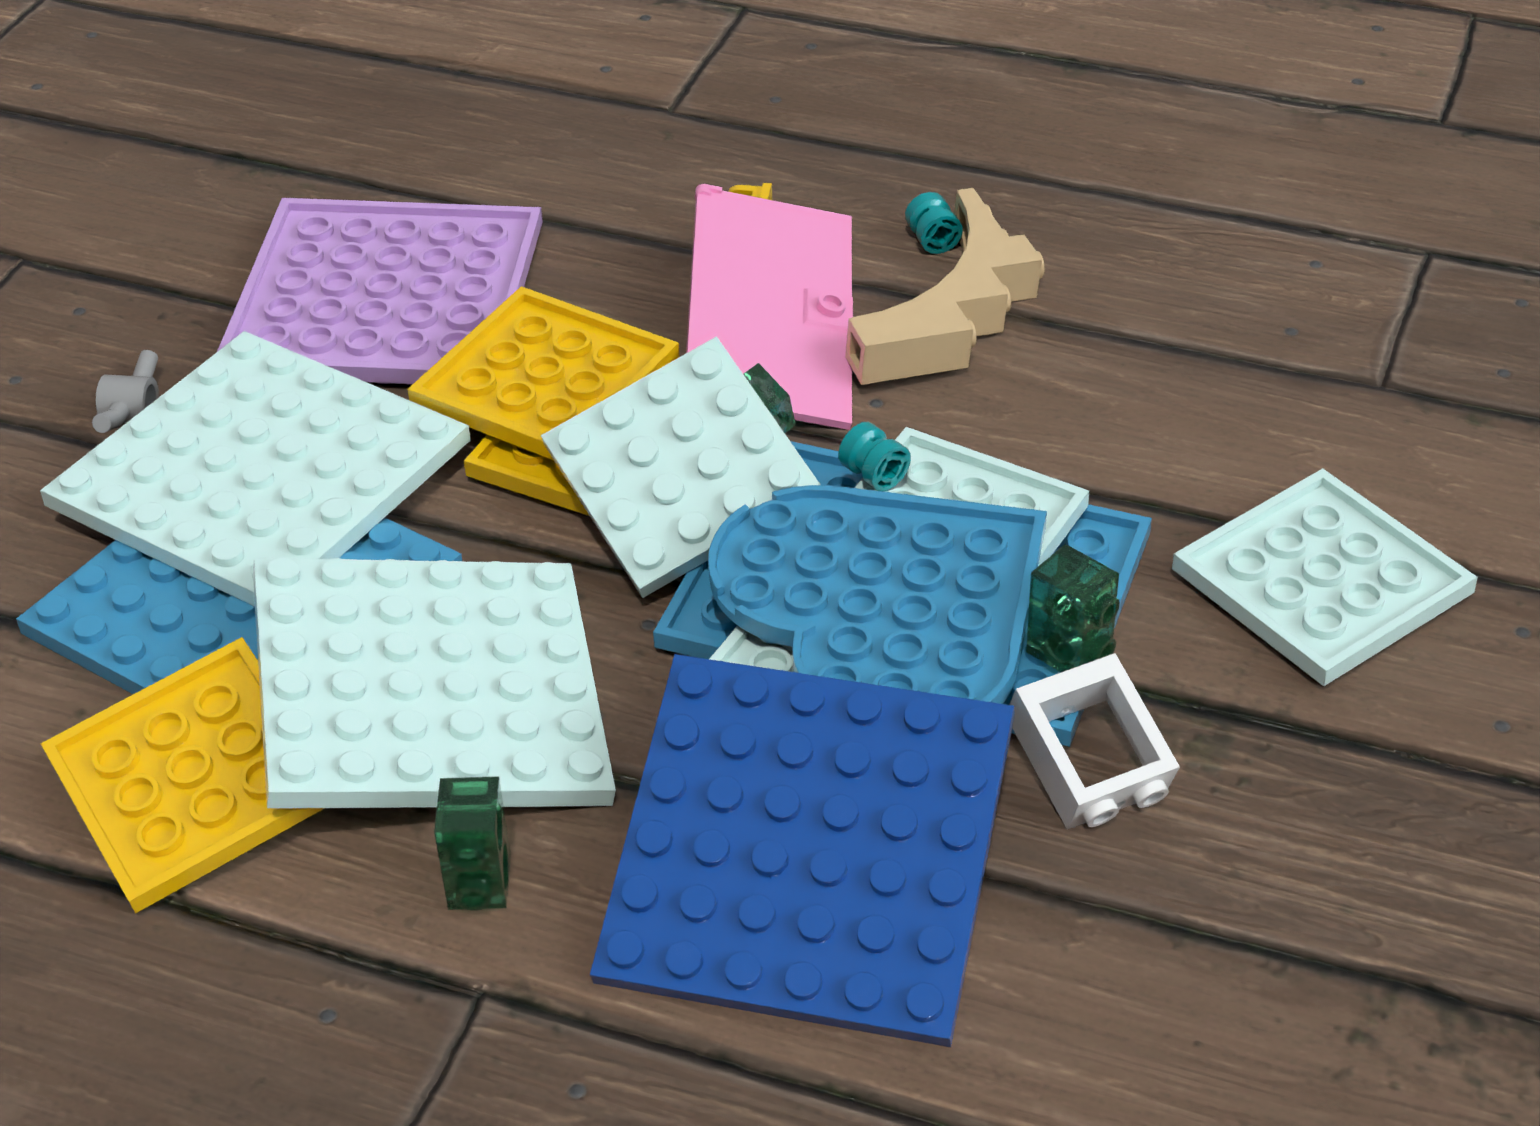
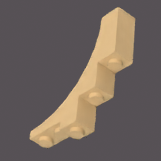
(942, 323)

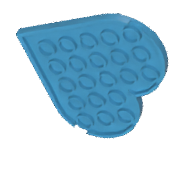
(883, 586)

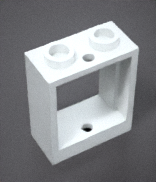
(1076, 690)

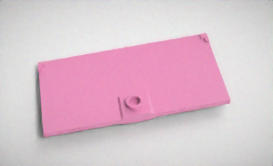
(776, 295)

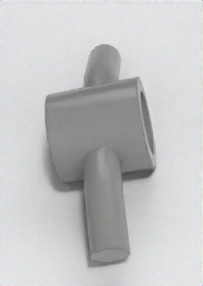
(124, 396)

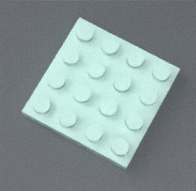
(674, 462)
(1324, 575)

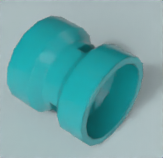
(933, 222)
(876, 457)

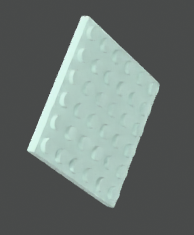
(255, 463)
(423, 675)

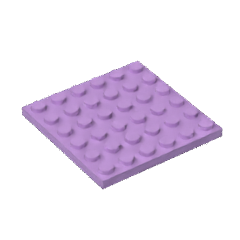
(382, 281)

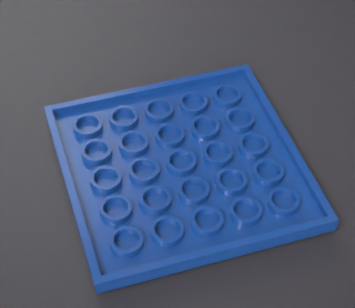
(807, 849)

